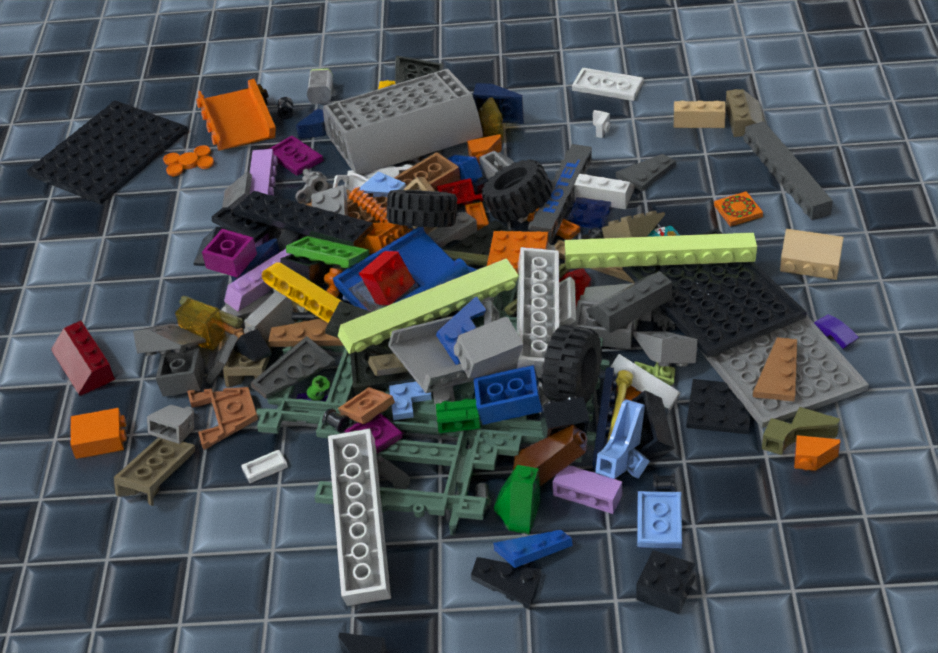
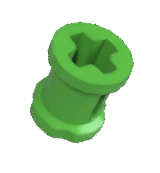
(320, 388)

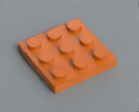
(508, 244)

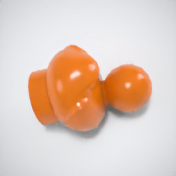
(328, 278)

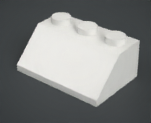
(605, 189)

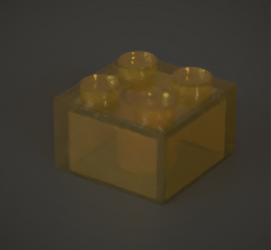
(202, 321)

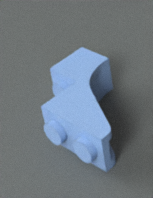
(624, 437)

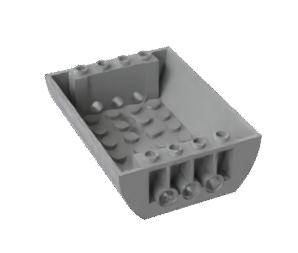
(402, 121)

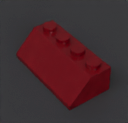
(81, 359)

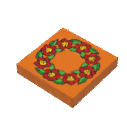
(738, 209)

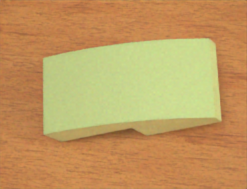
(664, 373)

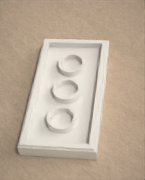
(608, 84)

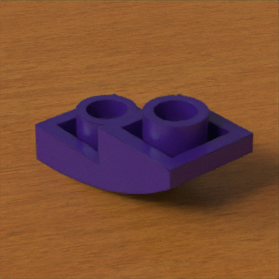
(837, 329)

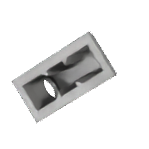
(171, 423)

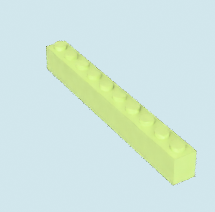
(660, 250)
(427, 305)

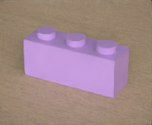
(588, 488)

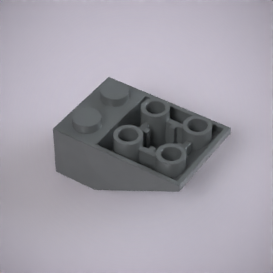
(164, 338)

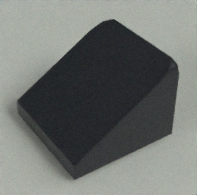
(479, 185)

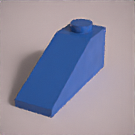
(467, 166)

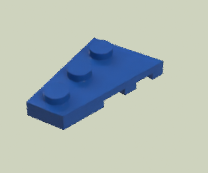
(530, 548)

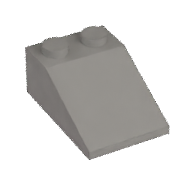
(667, 347)

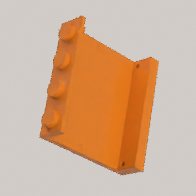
(237, 117)

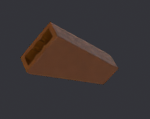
(553, 452)

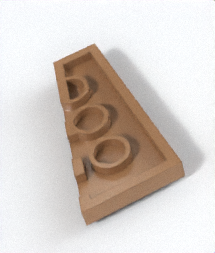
(292, 334)

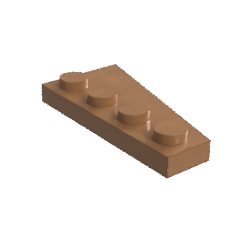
(779, 372)

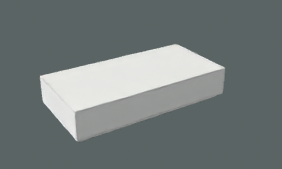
(264, 466)

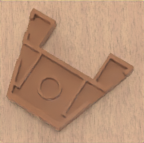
(232, 409)

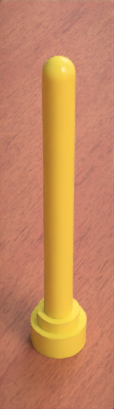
(623, 380)

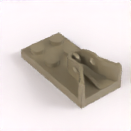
(240, 366)
(152, 468)

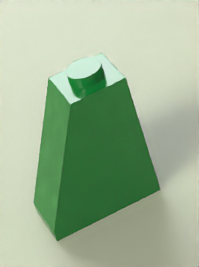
(519, 499)

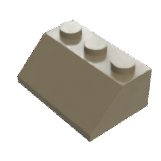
(742, 111)

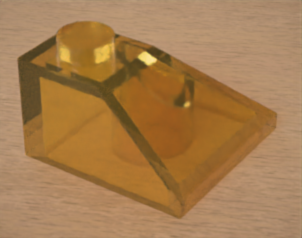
(491, 119)

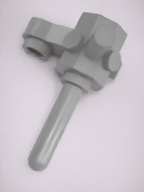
(315, 183)

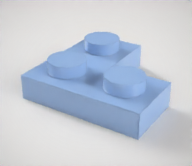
(404, 396)

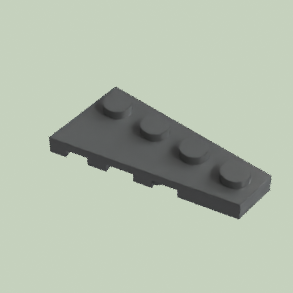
(296, 365)

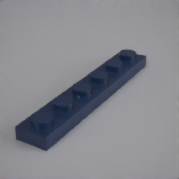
(606, 412)

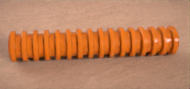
(371, 206)

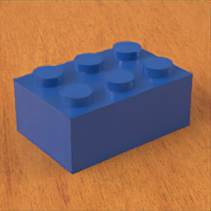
(507, 394)

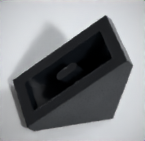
(252, 346)

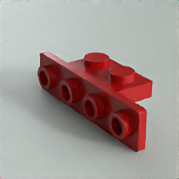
(462, 189)

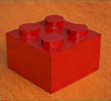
(387, 278)

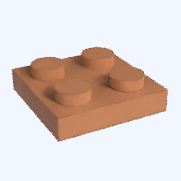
(366, 405)

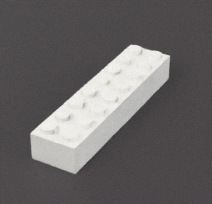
(537, 304)
(358, 518)

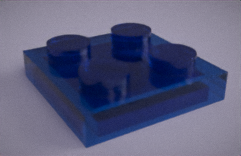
(589, 212)

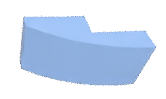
(636, 463)

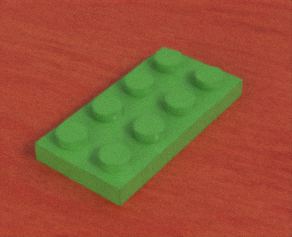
(327, 251)

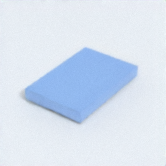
(659, 520)

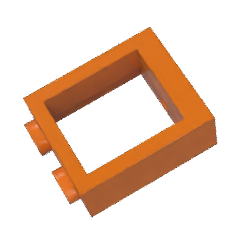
(381, 236)

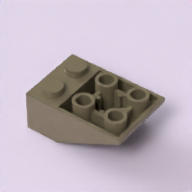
(637, 227)

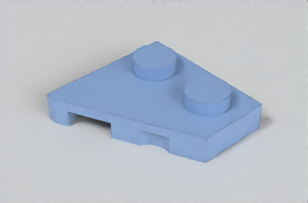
(382, 184)

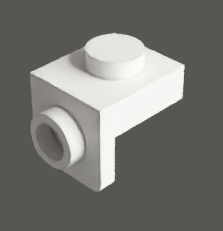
(602, 122)

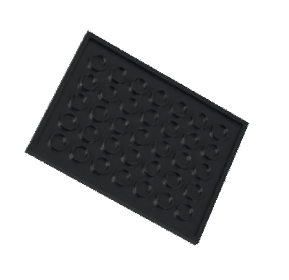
(107, 151)
(723, 302)

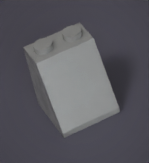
(489, 348)

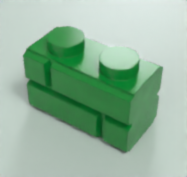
(457, 416)

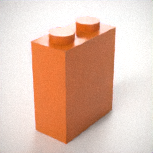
(97, 433)

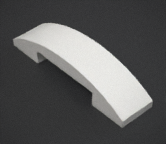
(644, 380)

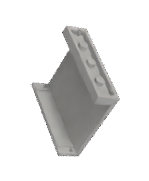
(426, 357)

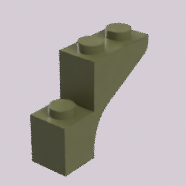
(805, 423)

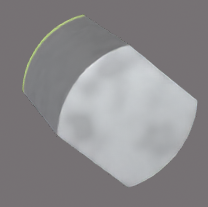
(320, 86)

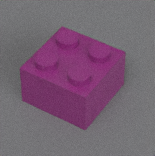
(229, 253)

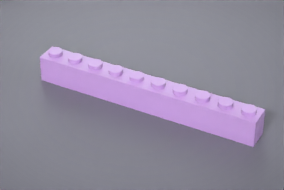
(263, 180)

